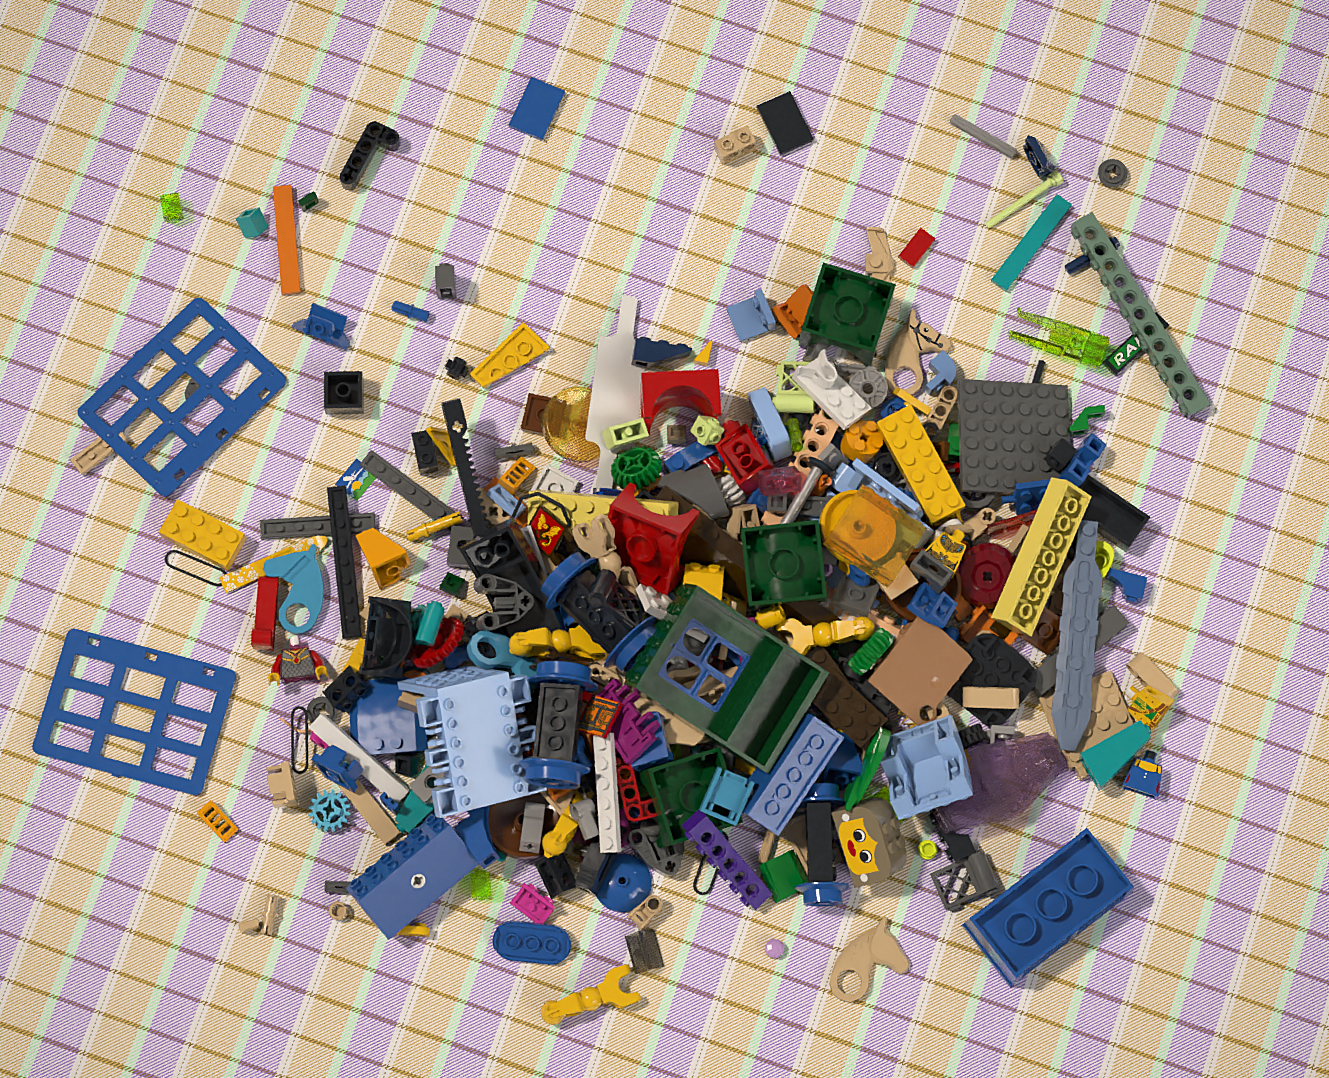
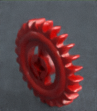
(447, 639)

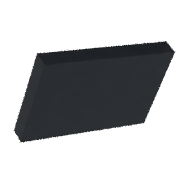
(785, 123)

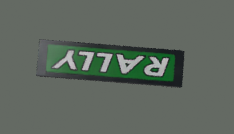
(1128, 351)

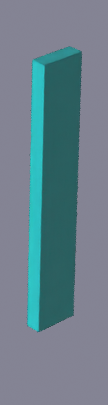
(1031, 242)

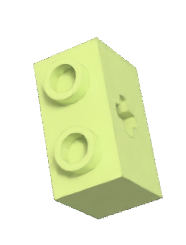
(625, 433)

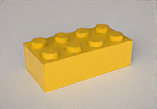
(202, 535)

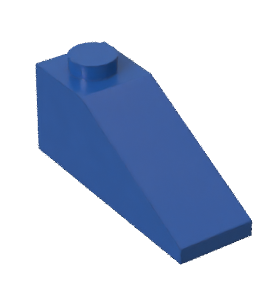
(689, 457)

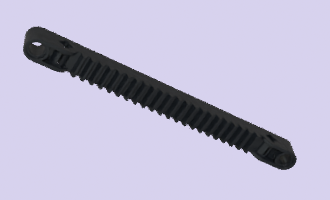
(454, 414)

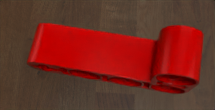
(266, 613)
(634, 801)

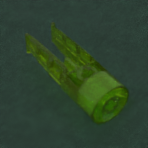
(1092, 349)

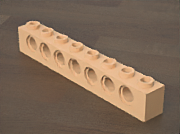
(810, 437)

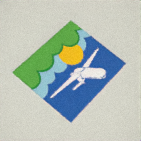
(356, 480)

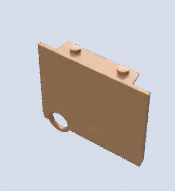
(919, 668)

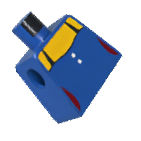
(1144, 776)

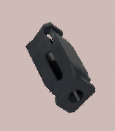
(594, 865)

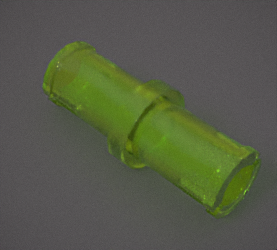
(795, 435)

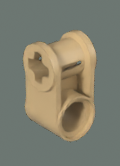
(978, 524)
(645, 912)

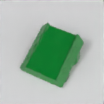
(783, 875)

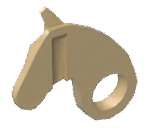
(871, 947)

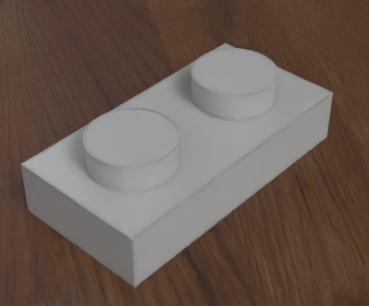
(833, 457)

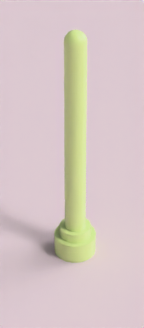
(1054, 179)

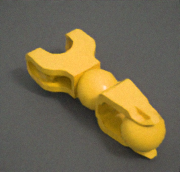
(825, 634)
(575, 640)
(565, 829)
(591, 998)

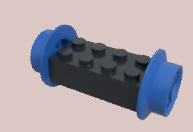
(819, 805)

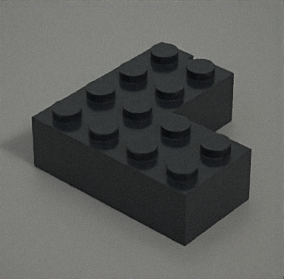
(1116, 517)

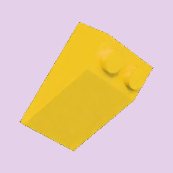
(707, 577)

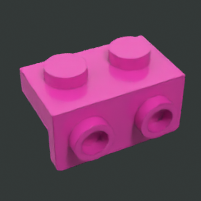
(532, 904)

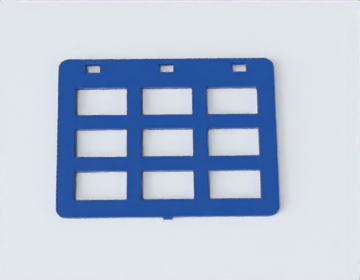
(205, 444)
(133, 656)

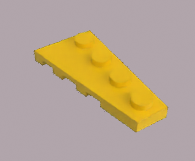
(510, 355)

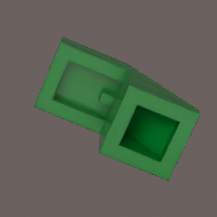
(1081, 425)

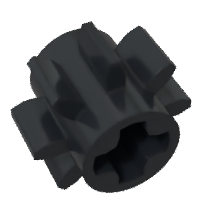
(456, 368)

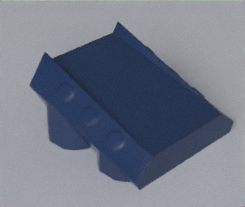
(1037, 157)

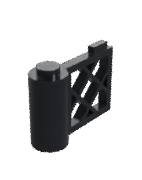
(605, 592)

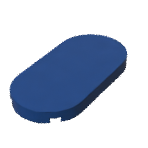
(532, 942)

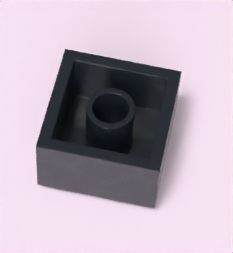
(344, 392)

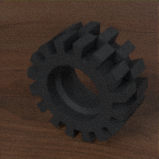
(972, 736)

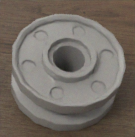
(878, 382)

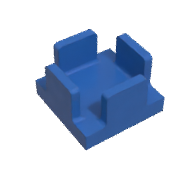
(329, 766)

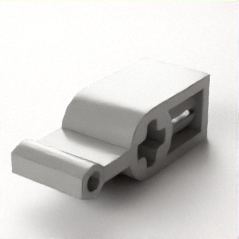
(532, 827)

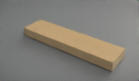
(372, 813)

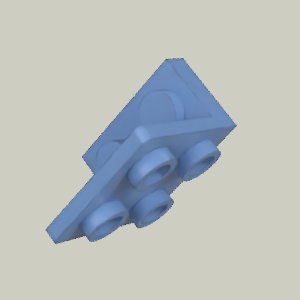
(751, 316)

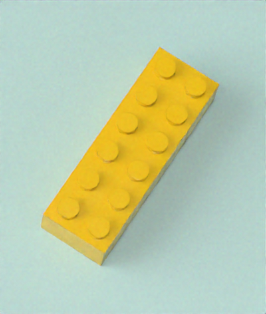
(920, 465)

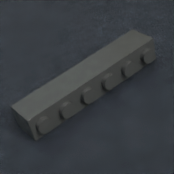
(1110, 624)

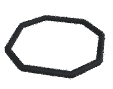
(548, 499)

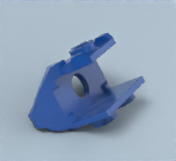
(324, 325)

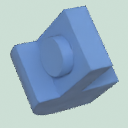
(945, 373)

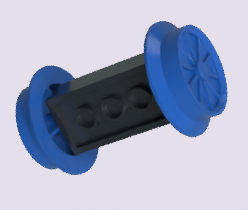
(570, 589)
(558, 725)

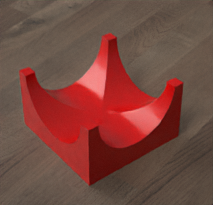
(686, 388)
(650, 541)

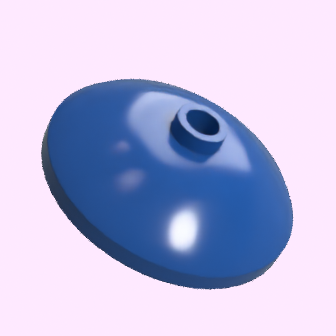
(631, 894)

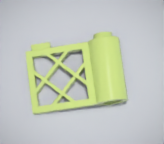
(792, 400)

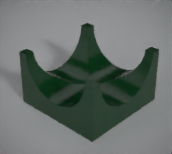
(847, 311)
(783, 564)
(679, 792)

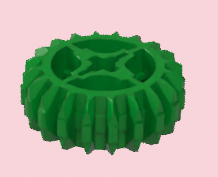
(637, 467)
(870, 651)

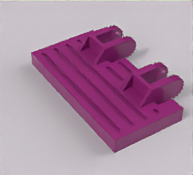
(629, 735)

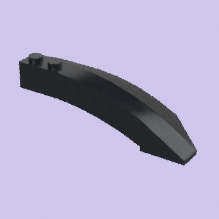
(508, 555)

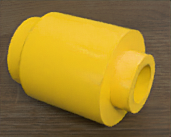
(770, 616)

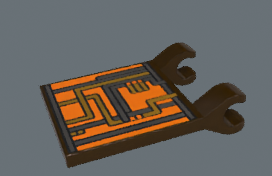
(558, 656)

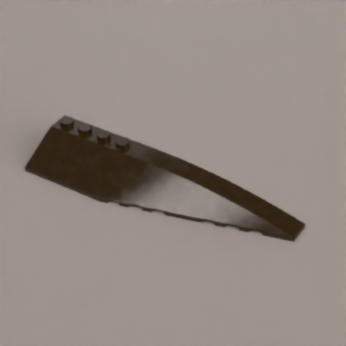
(712, 544)

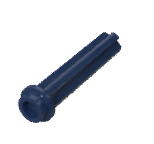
(1083, 260)

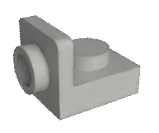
(1002, 732)

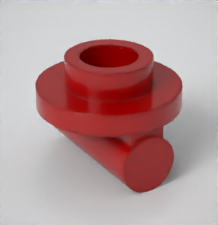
(714, 464)

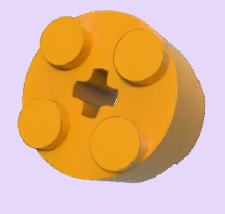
(861, 441)

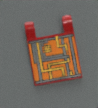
(598, 715)

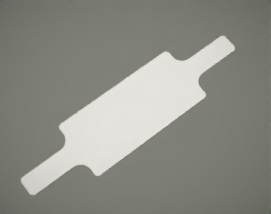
(614, 388)

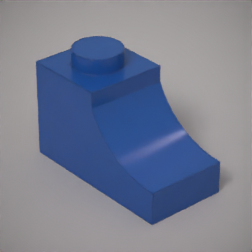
(1130, 584)

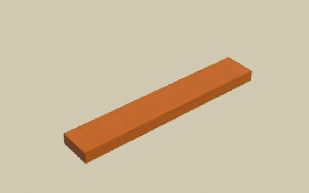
(286, 239)

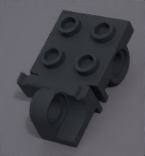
(861, 684)

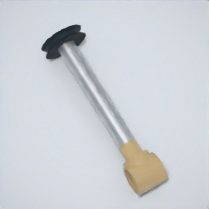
(817, 469)

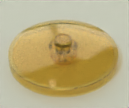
(566, 425)

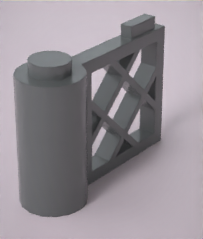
(980, 875)

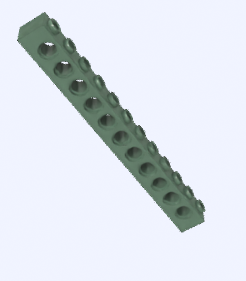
(1130, 289)

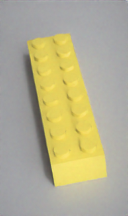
(584, 507)
(1041, 556)

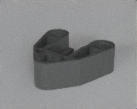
(502, 586)
(647, 856)

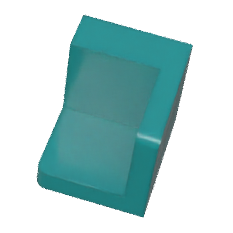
(252, 222)

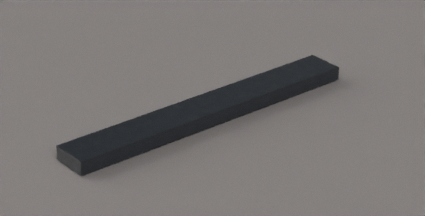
(344, 562)

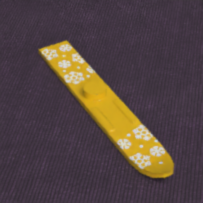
(252, 571)

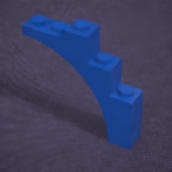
(476, 836)

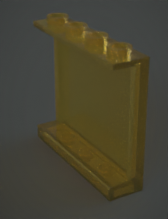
(875, 535)

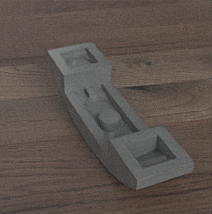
(812, 507)

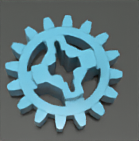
(338, 812)

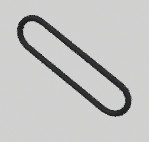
(190, 574)
(292, 739)
(699, 869)

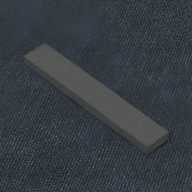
(405, 487)
(311, 526)

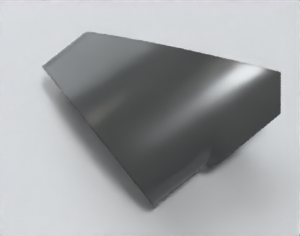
(698, 487)

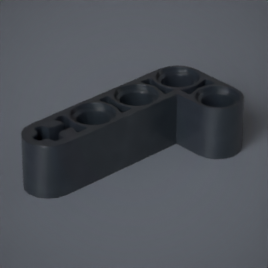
(365, 157)

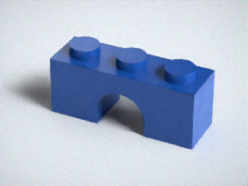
(1078, 466)

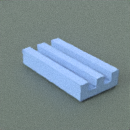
(505, 500)

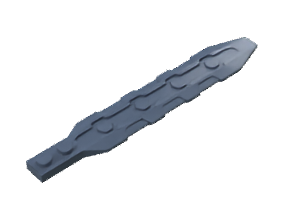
(1077, 640)

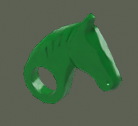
(871, 761)

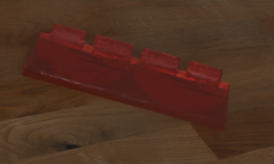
(1010, 524)

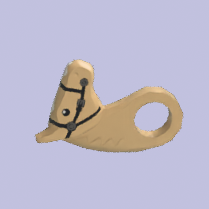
(913, 339)

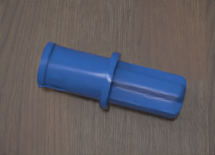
(410, 311)

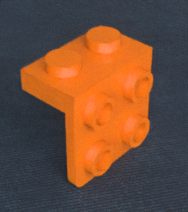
(793, 311)

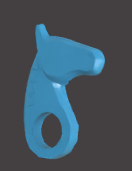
(307, 589)
(503, 658)

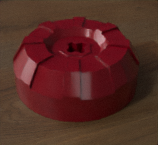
(985, 573)

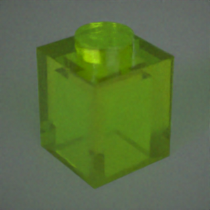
(172, 207)
(481, 885)

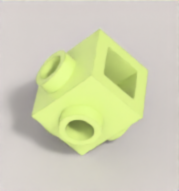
(707, 430)

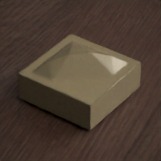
(676, 434)

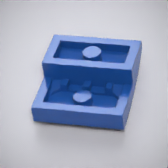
(932, 607)

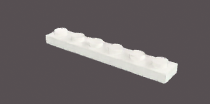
(607, 794)

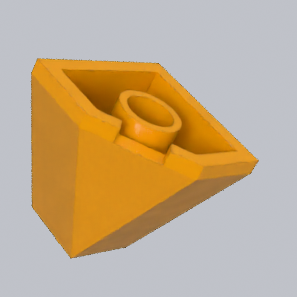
(383, 557)

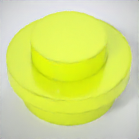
(927, 849)

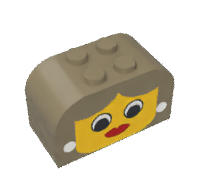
(870, 841)

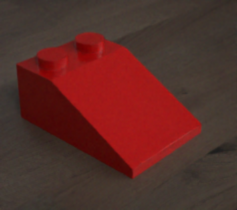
(744, 457)

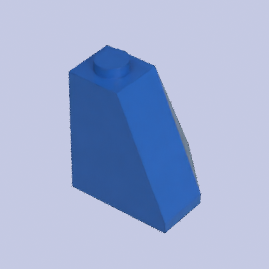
(843, 765)

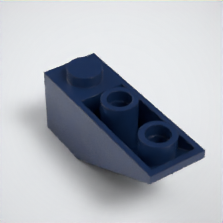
(654, 353)

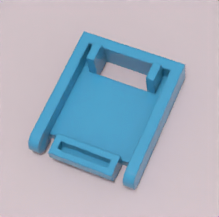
(727, 792)

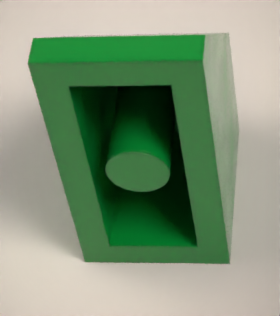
(953, 439)

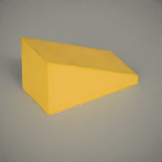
(703, 357)

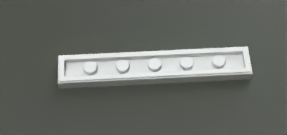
(373, 770)

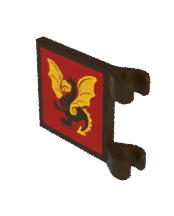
(549, 533)

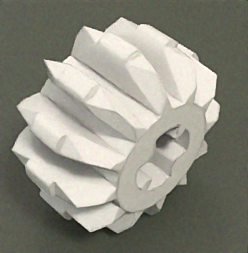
(731, 491)

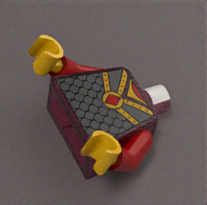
(297, 664)

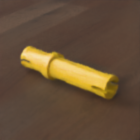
(427, 529)

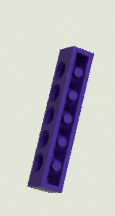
(757, 891)

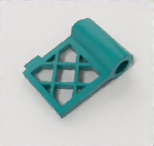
(427, 622)

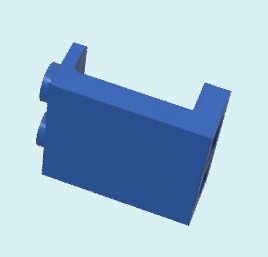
(658, 751)

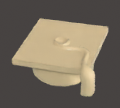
(902, 583)

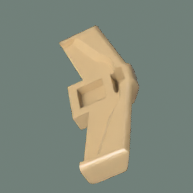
(880, 262)

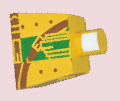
(1148, 705)

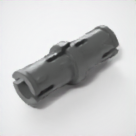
(514, 451)

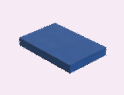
(536, 108)

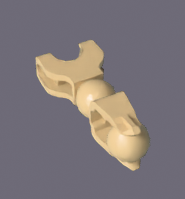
(599, 543)

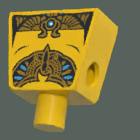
(948, 549)

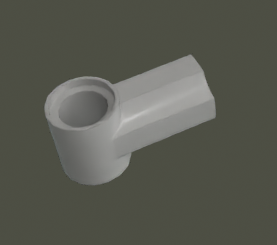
(583, 813)

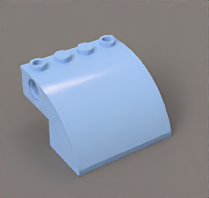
(926, 768)

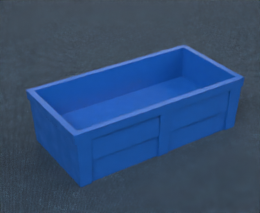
(1048, 907)

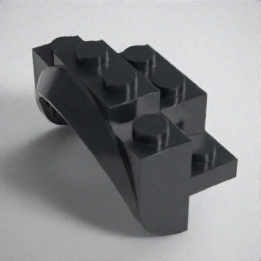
(388, 637)

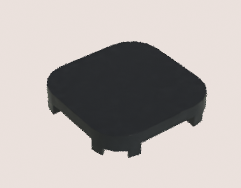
(994, 665)

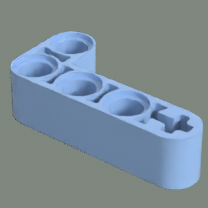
(770, 423)

